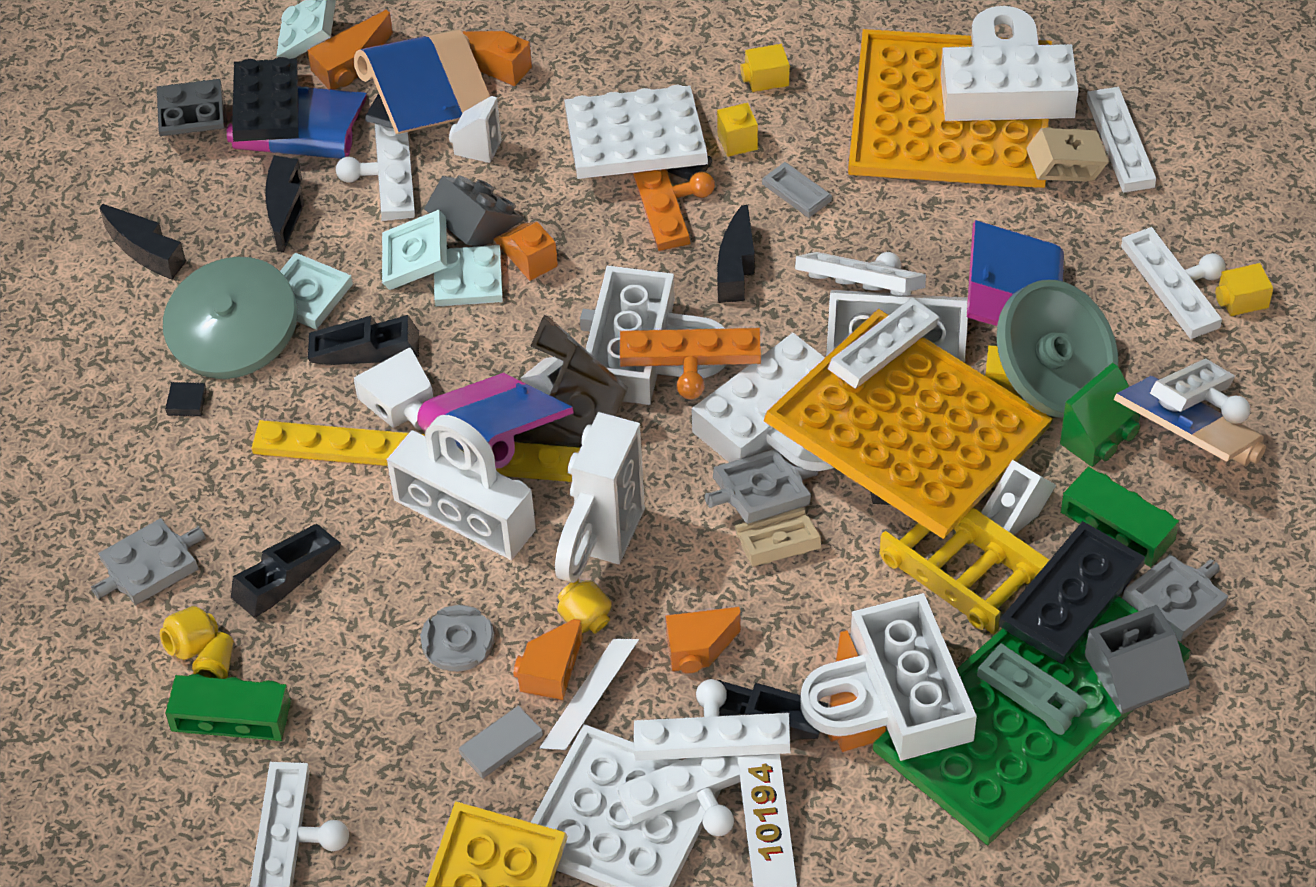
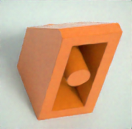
(529, 249)
(700, 637)
(549, 661)

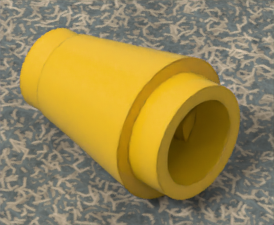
(215, 657)

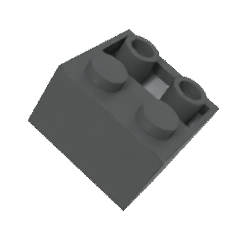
(191, 107)
(473, 209)
(1137, 659)

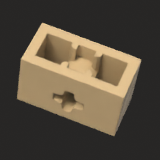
(1067, 154)

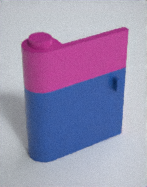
(324, 125)
(1003, 265)
(497, 410)

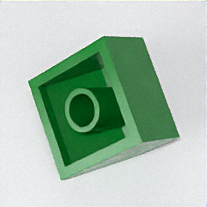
(1095, 421)

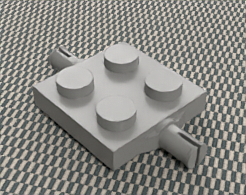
(760, 486)
(148, 561)
(1180, 592)

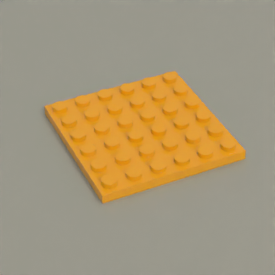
(903, 126)
(914, 433)

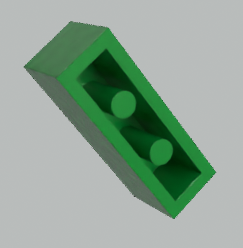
(1120, 514)
(228, 707)

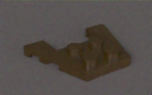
(580, 383)

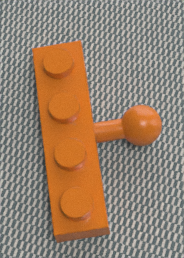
(661, 204)
(690, 349)

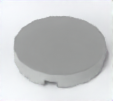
(457, 648)

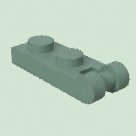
(1031, 688)

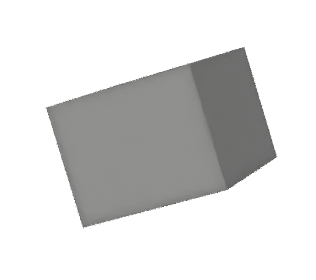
(586, 319)

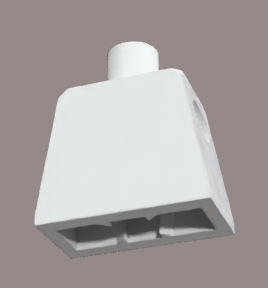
(395, 389)

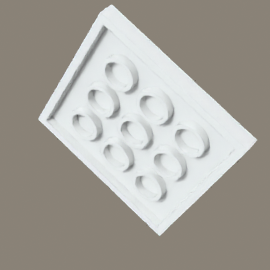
(635, 131)
(601, 838)

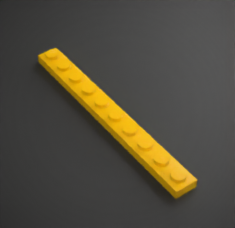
(375, 446)

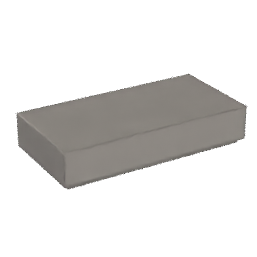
(797, 189)
(500, 742)

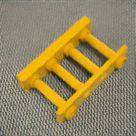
(999, 548)

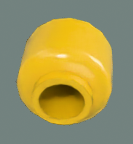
(586, 603)
(187, 632)

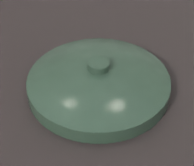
(230, 317)
(1053, 343)

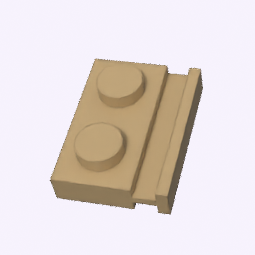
(778, 537)

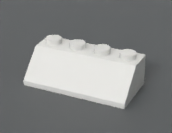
(853, 308)

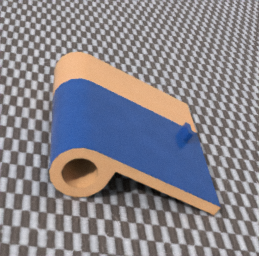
(424, 79)
(1196, 424)

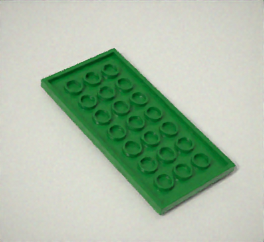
(1013, 750)

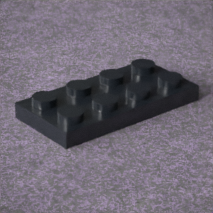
(265, 99)
(1072, 592)

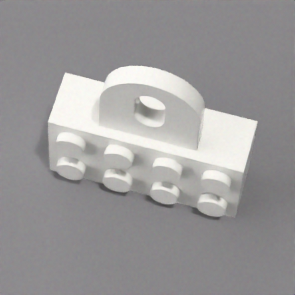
(1008, 75)
(639, 301)
(734, 413)
(462, 487)
(605, 494)
(899, 681)

